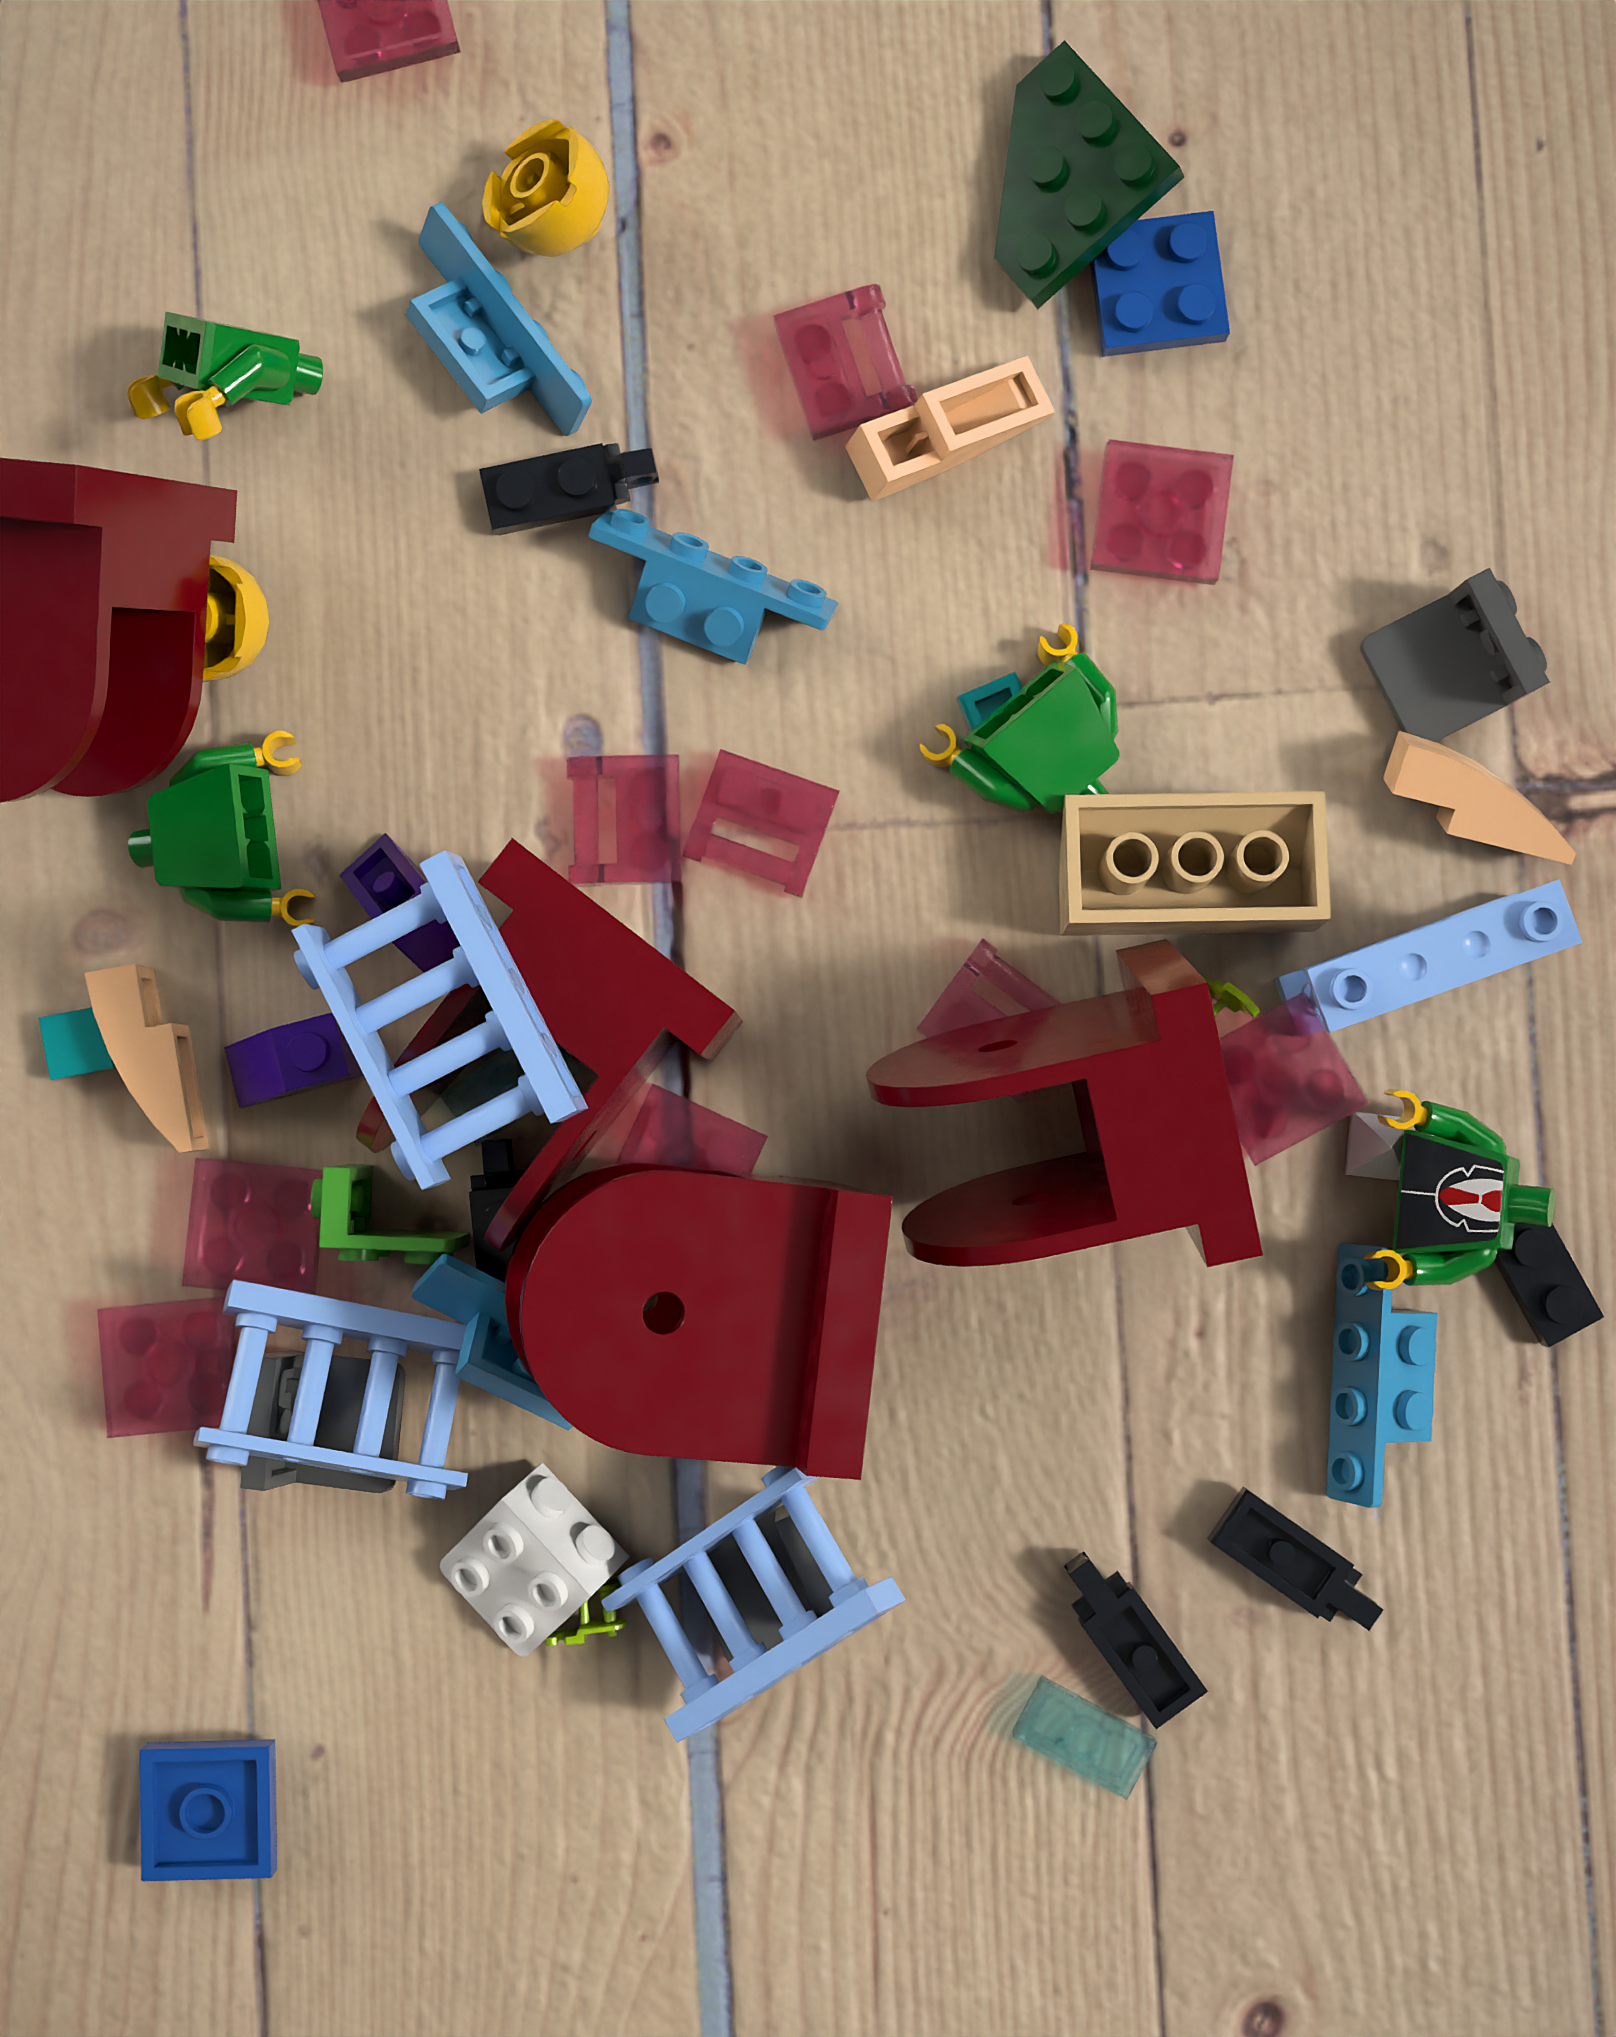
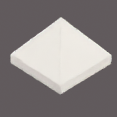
(1373, 1147)

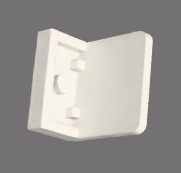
(532, 1561)

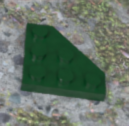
(1072, 175)

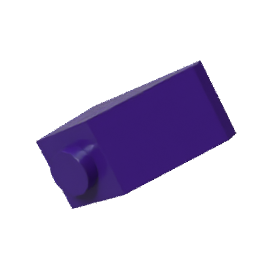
(386, 879)
(291, 1060)

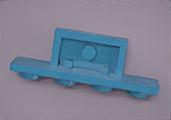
(486, 332)
(705, 594)
(487, 1349)
(1378, 1378)

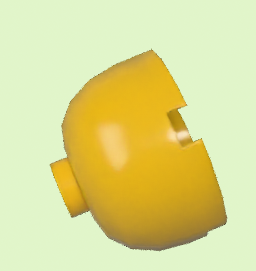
(548, 192)
(234, 621)

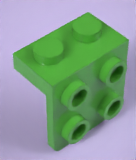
(344, 1208)

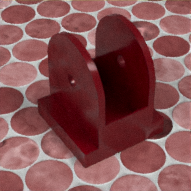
(100, 623)
(603, 1001)
(1148, 1110)
(754, 1320)

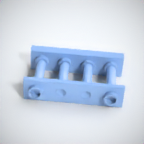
(1436, 957)
(478, 961)
(323, 1326)
(803, 1633)

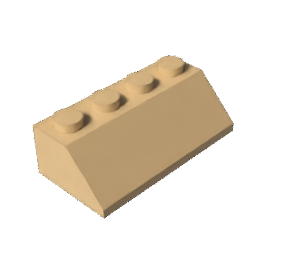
(1194, 863)

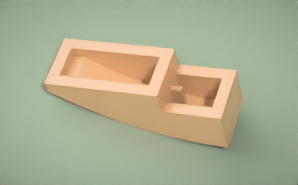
(948, 427)
(1472, 799)
(150, 1055)

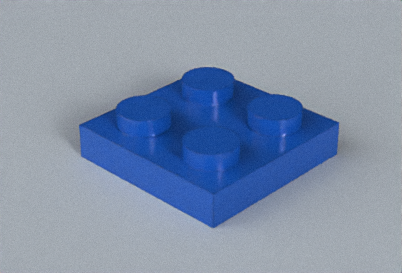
(1161, 286)
(208, 1810)

